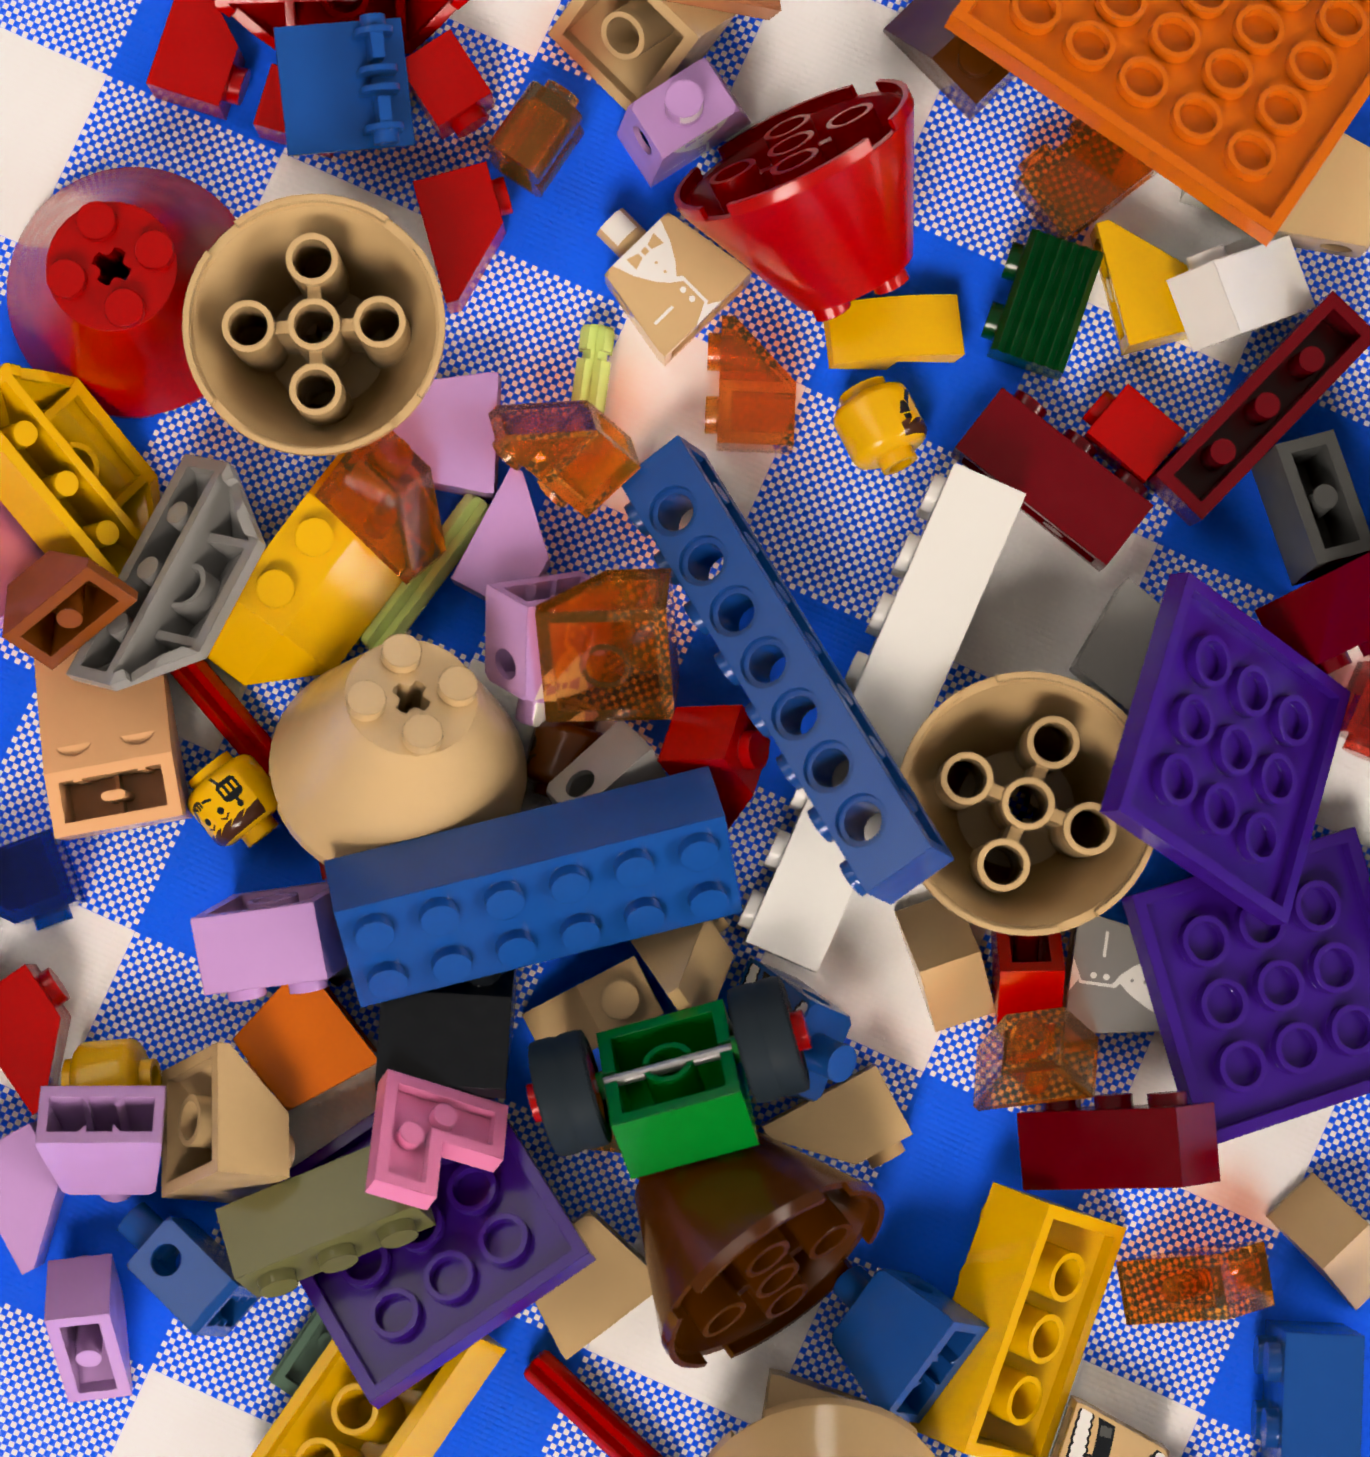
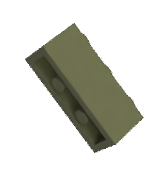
(313, 1226)

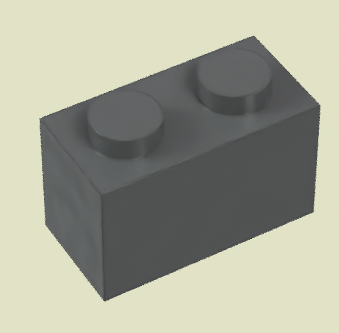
(1312, 506)

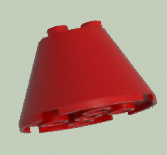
(816, 197)
(71, 293)

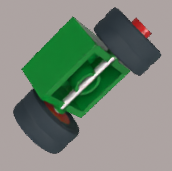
(672, 1079)

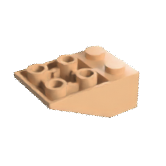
(108, 754)

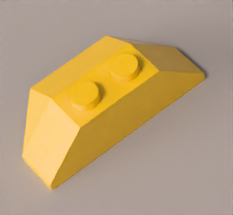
(70, 469)
(304, 598)

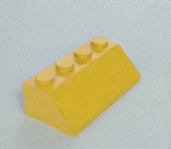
(1038, 1288)
(336, 1420)

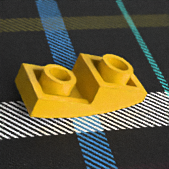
(894, 330)

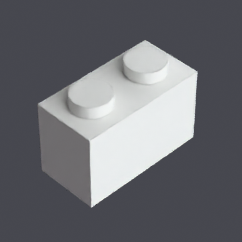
(1239, 290)

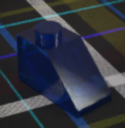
(38, 882)

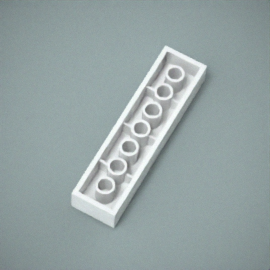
(896, 688)

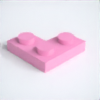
(419, 1125)

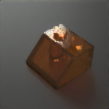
(610, 648)

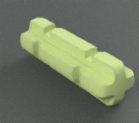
(593, 369)

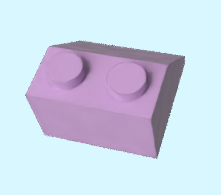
(269, 942)

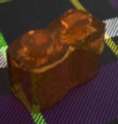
(537, 136)

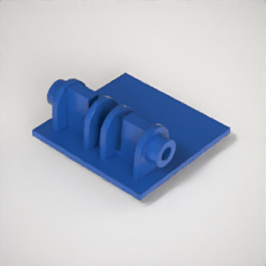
(344, 86)

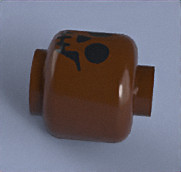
(554, 748)

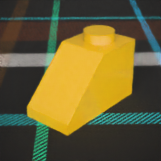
(1137, 288)

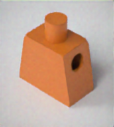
(304, 1045)

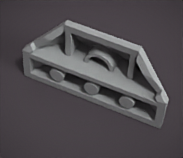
(186, 578)

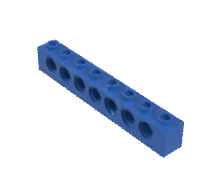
(907, 843)

